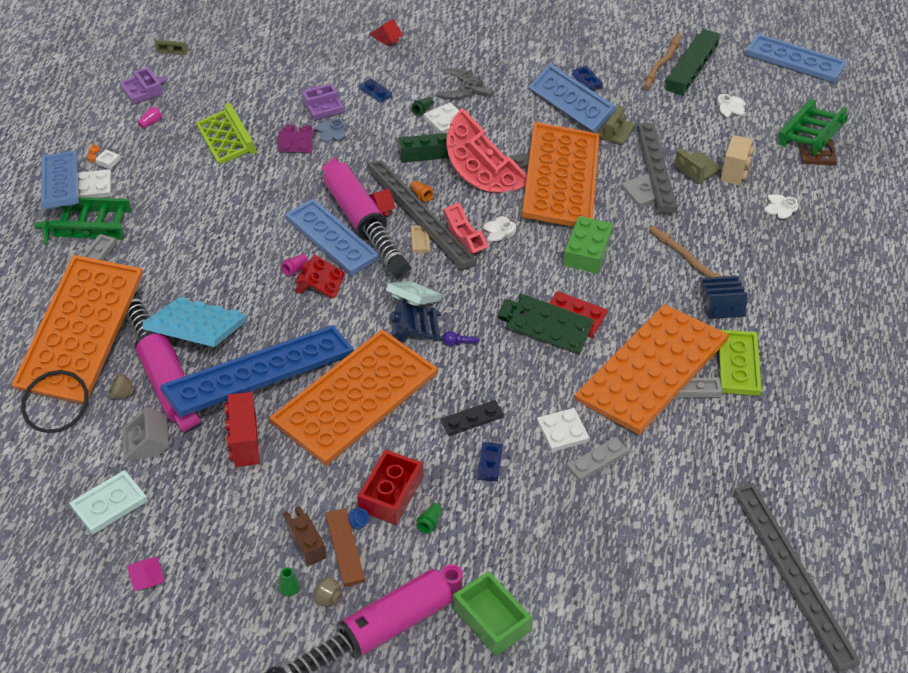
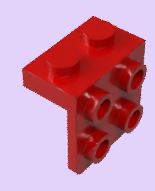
(320, 276)

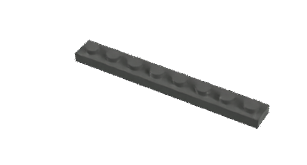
(657, 168)

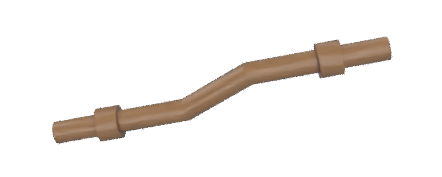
(650, 78)
(665, 238)

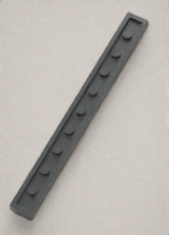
(422, 214)
(797, 578)

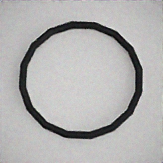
(23, 405)

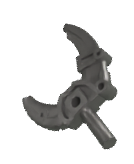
(470, 85)

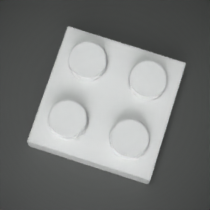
(441, 117)
(95, 183)
(563, 429)

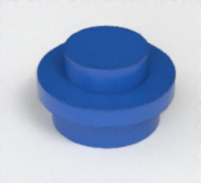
(358, 518)

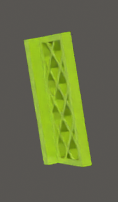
(237, 130)

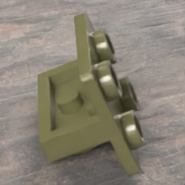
(616, 128)

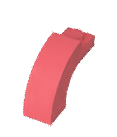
(462, 230)

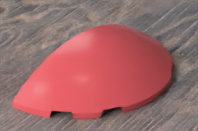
(479, 159)

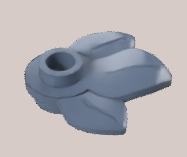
(331, 130)

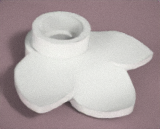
(730, 105)
(781, 206)
(499, 229)

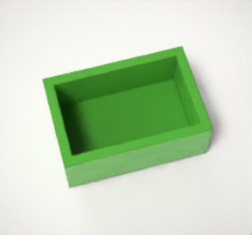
(588, 244)
(492, 613)

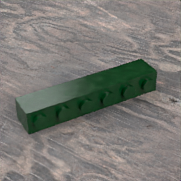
(692, 62)

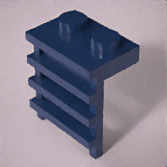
(724, 296)
(405, 322)

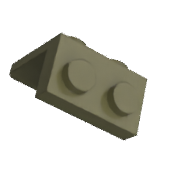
(696, 165)

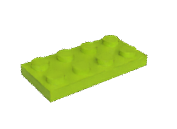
(740, 364)

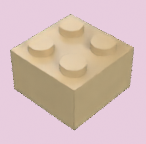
(737, 160)

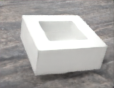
(107, 159)

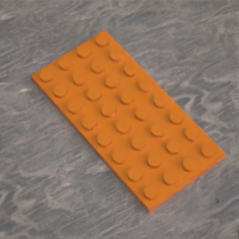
(560, 174)
(78, 328)
(651, 368)
(353, 396)

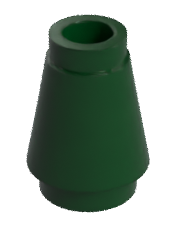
(421, 106)

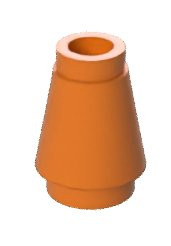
(422, 191)

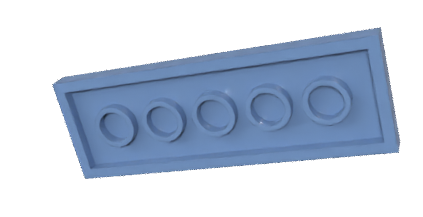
(796, 58)
(572, 98)
(59, 180)
(332, 237)

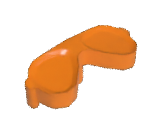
(92, 150)

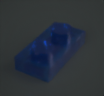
(587, 78)
(375, 90)
(490, 461)

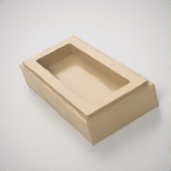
(420, 240)

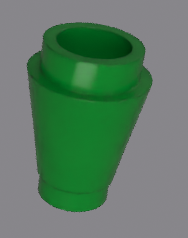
(429, 518)
(288, 582)

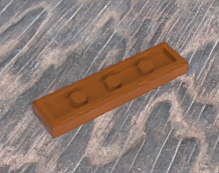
(345, 547)

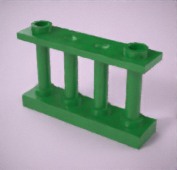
(804, 117)
(91, 230)

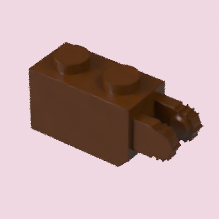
(305, 537)

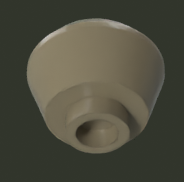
(121, 387)
(328, 592)

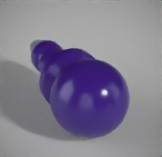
(451, 338)

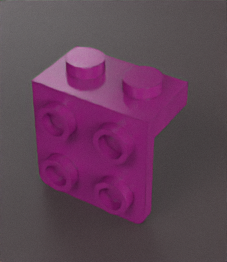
(296, 139)

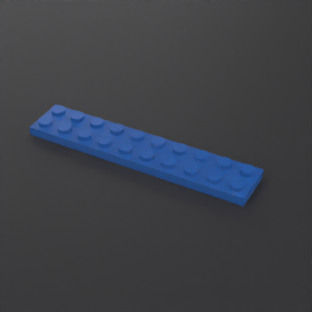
(255, 370)

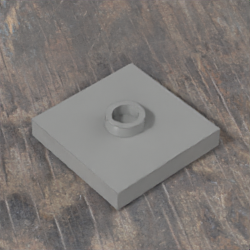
(640, 190)

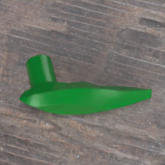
(45, 229)

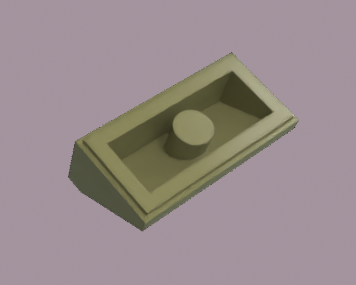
(171, 47)

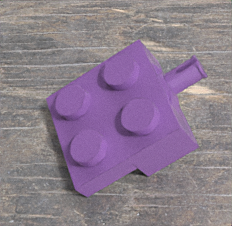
(143, 85)
(322, 101)

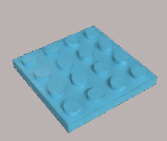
(195, 321)

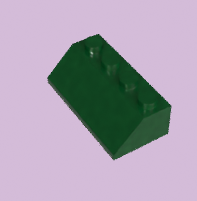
(423, 147)

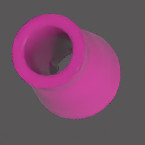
(150, 117)
(292, 265)

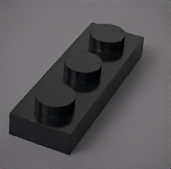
(472, 418)

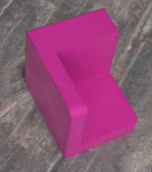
(145, 573)

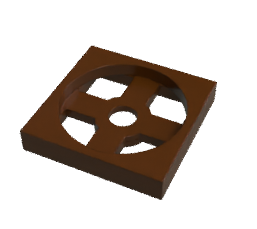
(806, 159)

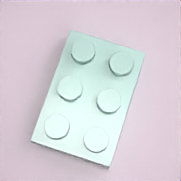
(413, 293)
(108, 502)

